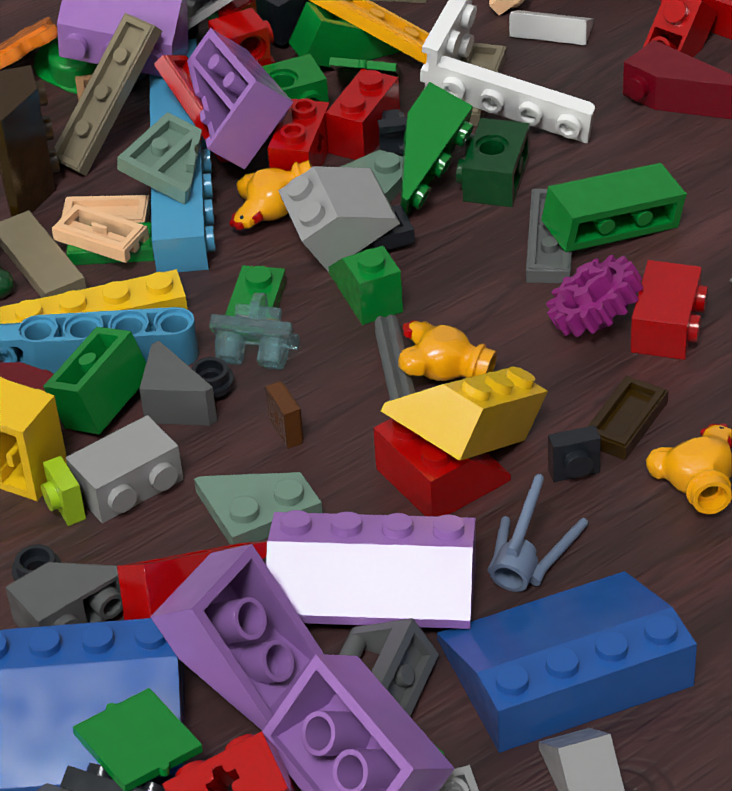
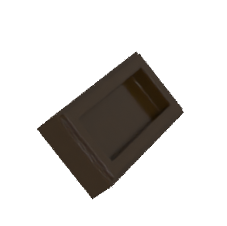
(628, 415)

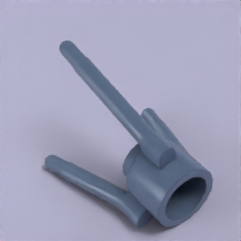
(516, 561)

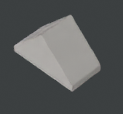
(582, 761)

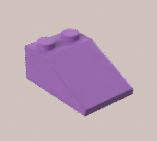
(238, 632)

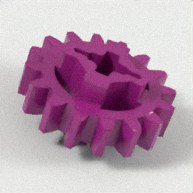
(594, 295)

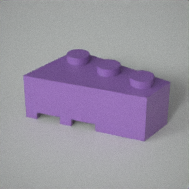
(236, 96)

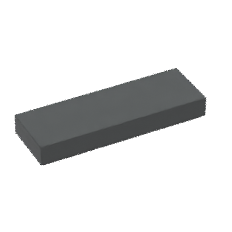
(545, 256)

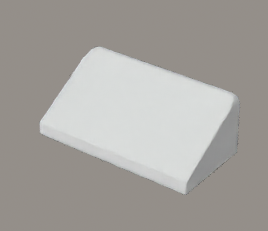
(550, 27)

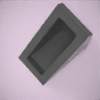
(174, 391)

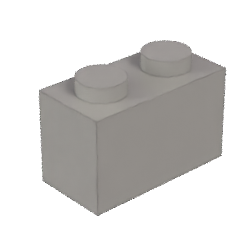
(126, 468)

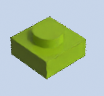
(62, 491)

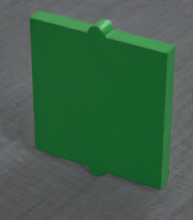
(355, 66)
(137, 739)

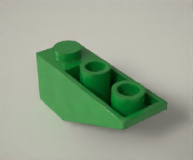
(431, 132)

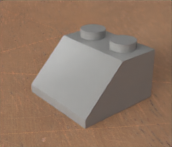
(338, 210)

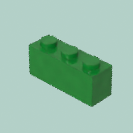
(613, 207)

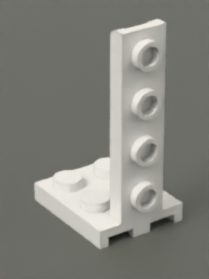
(492, 90)

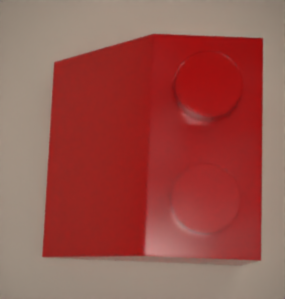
(430, 476)

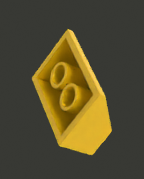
(472, 412)

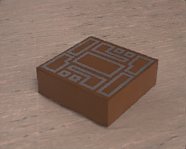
(284, 414)

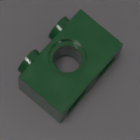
(494, 162)

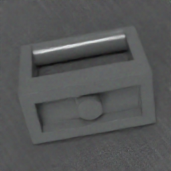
(403, 660)

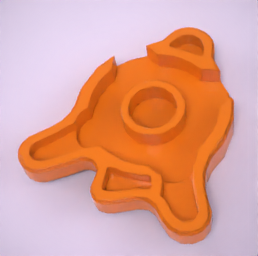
(26, 41)

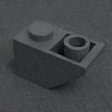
(65, 595)

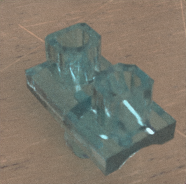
(255, 326)

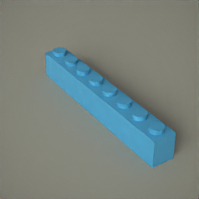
(181, 230)

